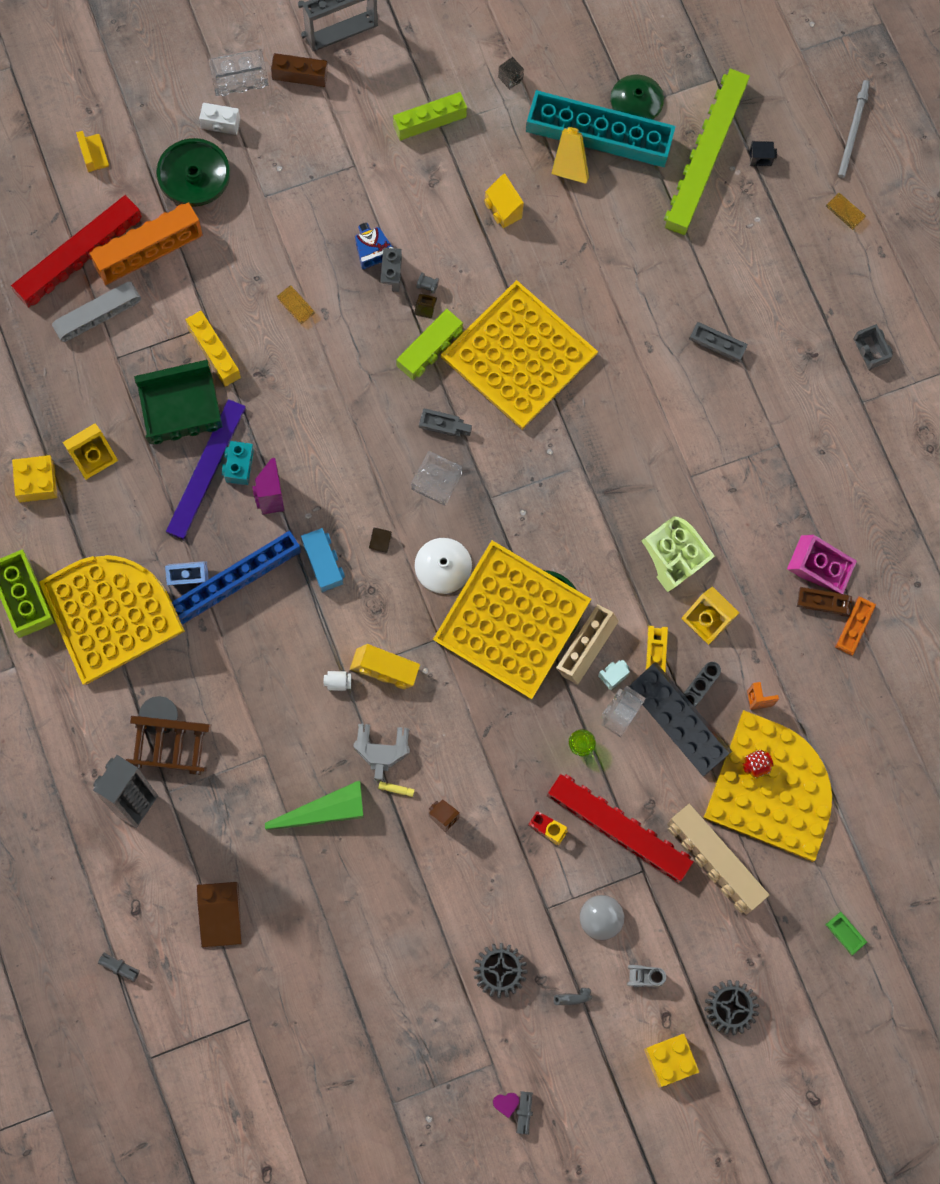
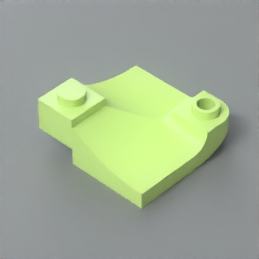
(676, 551)

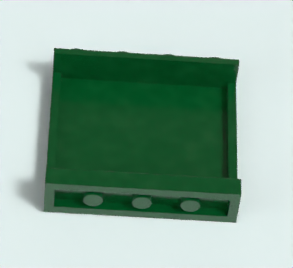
(178, 402)

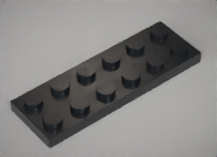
(680, 719)

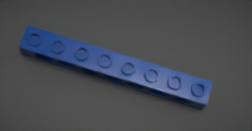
(236, 577)

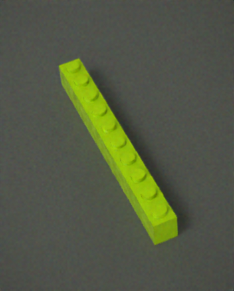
(707, 151)

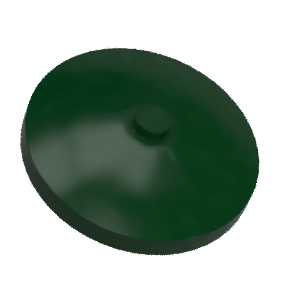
(193, 172)

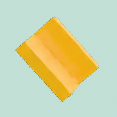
(92, 151)

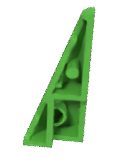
(336, 806)

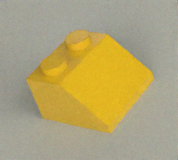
(504, 201)
(90, 451)
(710, 615)

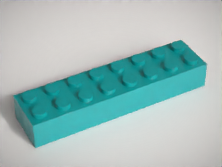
(601, 128)

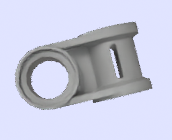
(644, 976)

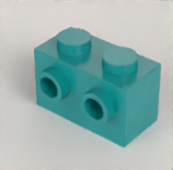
(239, 462)

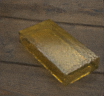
(846, 211)
(295, 304)

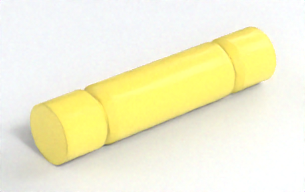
(396, 789)

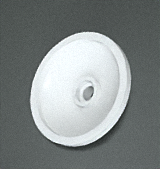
(439, 577)

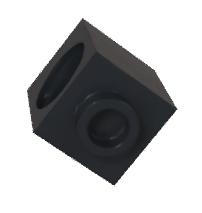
(762, 153)

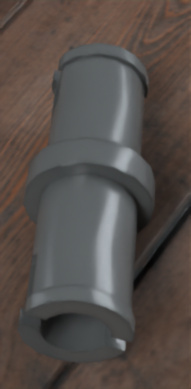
(118, 967)
(524, 1112)

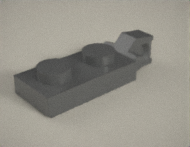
(444, 423)

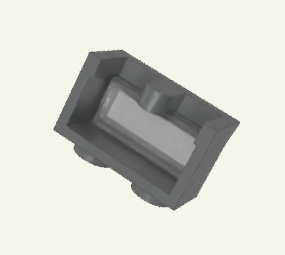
(873, 346)

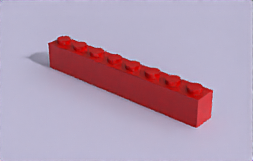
(76, 251)
(620, 828)

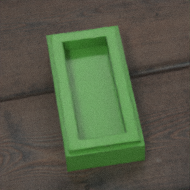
(846, 933)

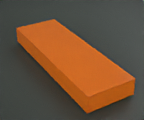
(855, 626)

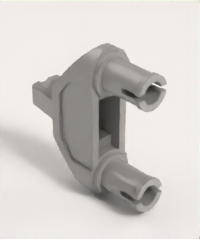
(381, 756)

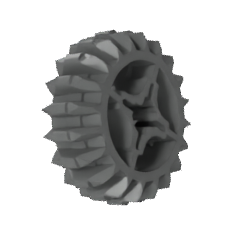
(509, 970)
(728, 1015)

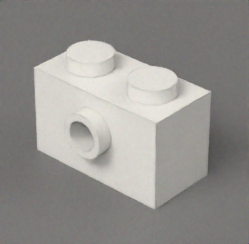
(219, 118)

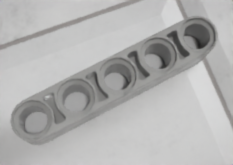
(96, 311)

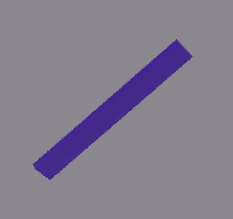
(205, 470)

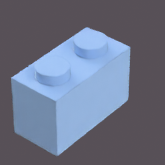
(186, 573)

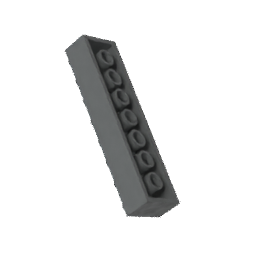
(125, 791)

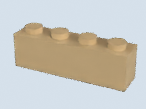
(587, 644)

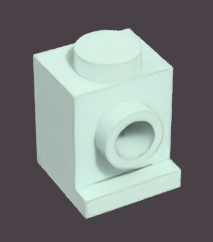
(614, 674)

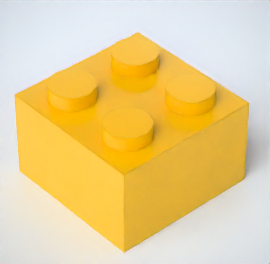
(34, 478)
(671, 1060)

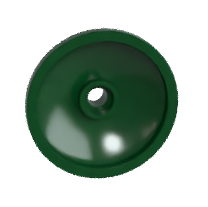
(645, 105)

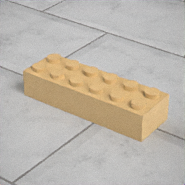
(717, 859)

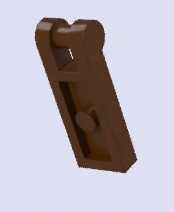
(823, 601)

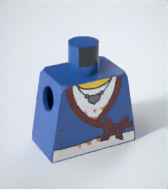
(370, 245)

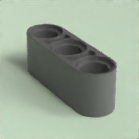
(705, 679)

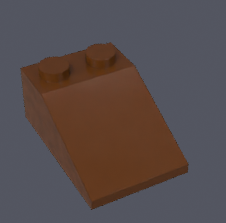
(219, 914)

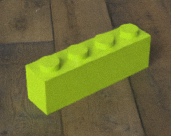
(429, 116)
(430, 344)

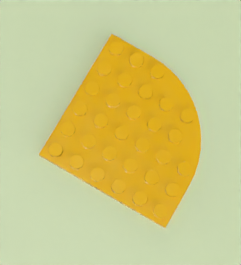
(109, 612)
(780, 808)

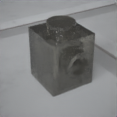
(511, 73)

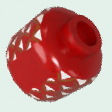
(758, 764)

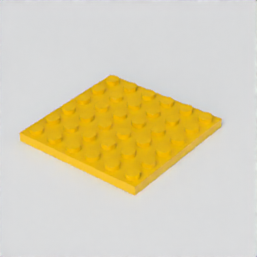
(519, 354)
(512, 619)

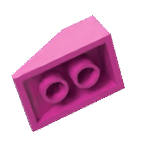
(821, 564)

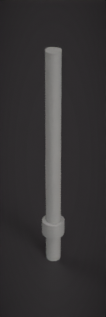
(861, 99)

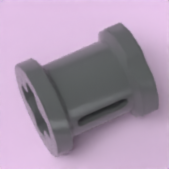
(427, 283)

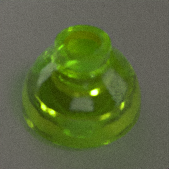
(582, 742)

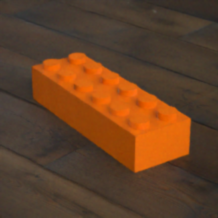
(146, 243)

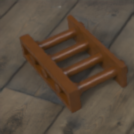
(180, 728)

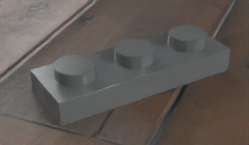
(718, 342)

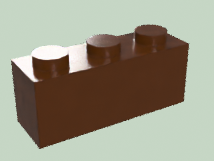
(299, 70)

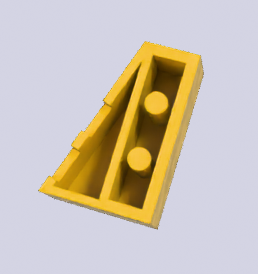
(385, 666)

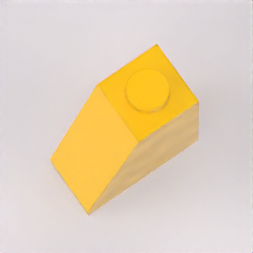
(571, 157)

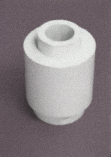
(337, 680)

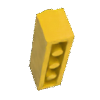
(213, 348)

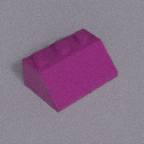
(268, 489)

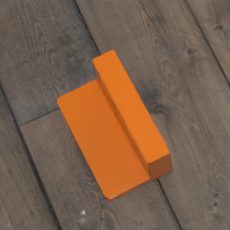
(756, 697)

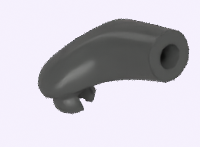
(573, 999)

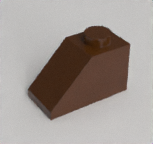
(443, 815)

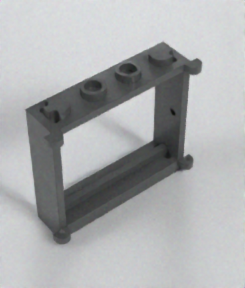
(340, 30)

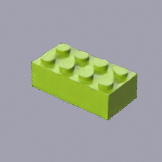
(22, 595)

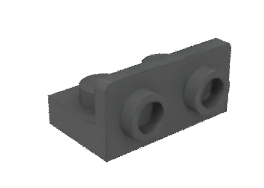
(391, 267)

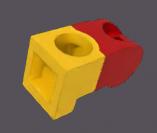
(548, 827)

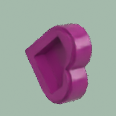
(506, 1104)

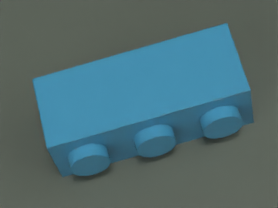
(323, 559)

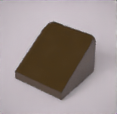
(425, 305)
(380, 540)

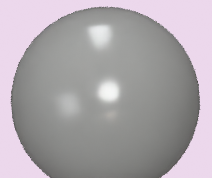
(601, 917)

